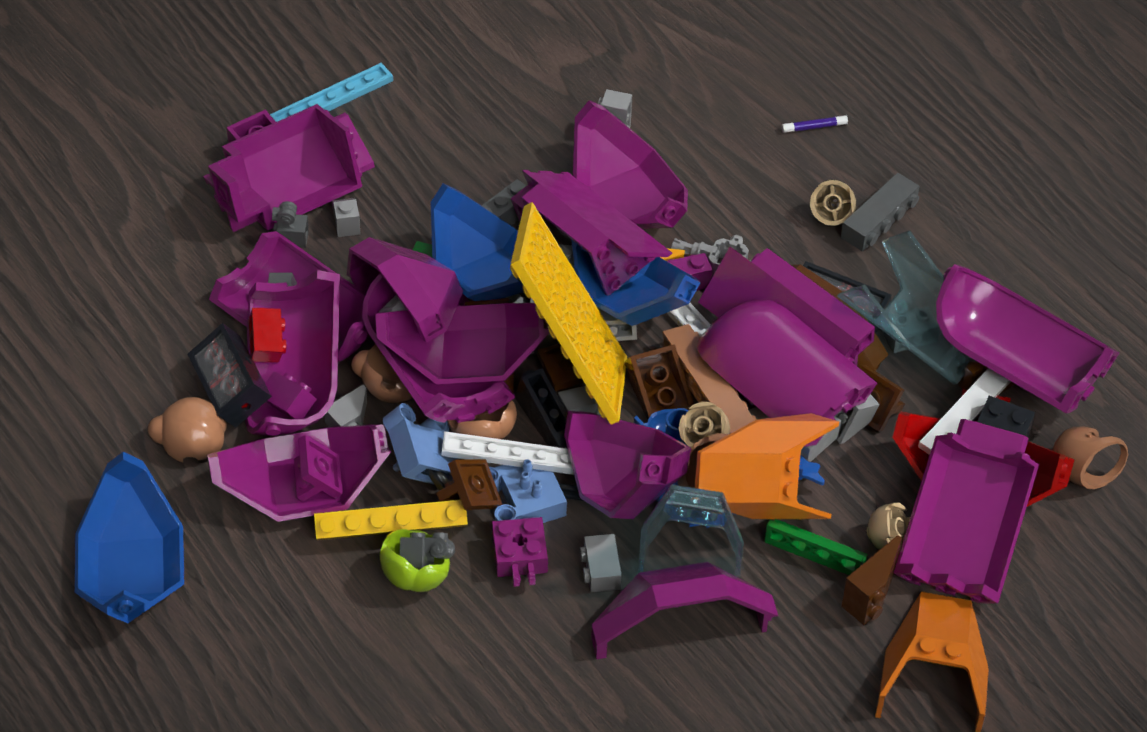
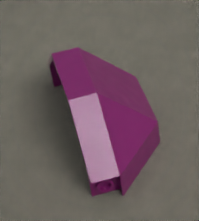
(626, 170)
(420, 282)
(478, 346)
(623, 463)
(265, 470)
(676, 588)

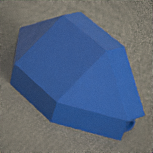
(473, 245)
(648, 294)
(128, 543)

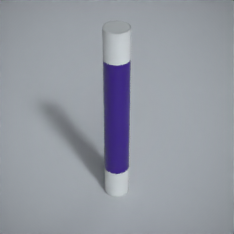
(813, 124)

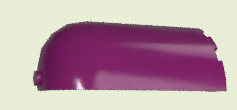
(279, 255)
(1020, 339)
(311, 348)
(782, 363)
(436, 401)

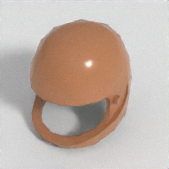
(1083, 445)

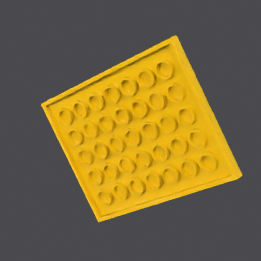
(569, 313)

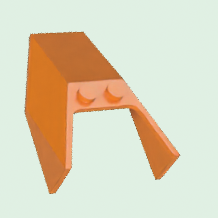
(761, 466)
(942, 633)

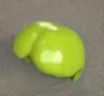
(402, 573)

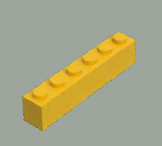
(388, 519)

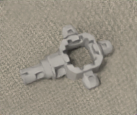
(713, 252)

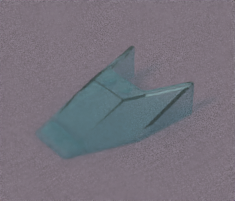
(912, 312)
(692, 507)

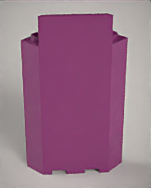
(776, 280)
(968, 512)

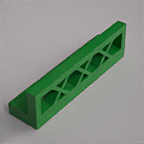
(814, 547)

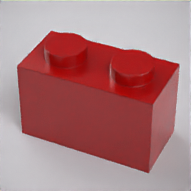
(266, 335)

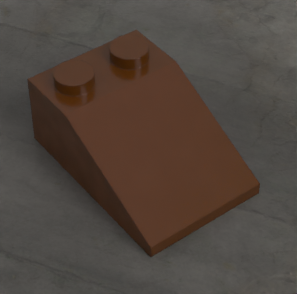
(659, 380)
(869, 584)

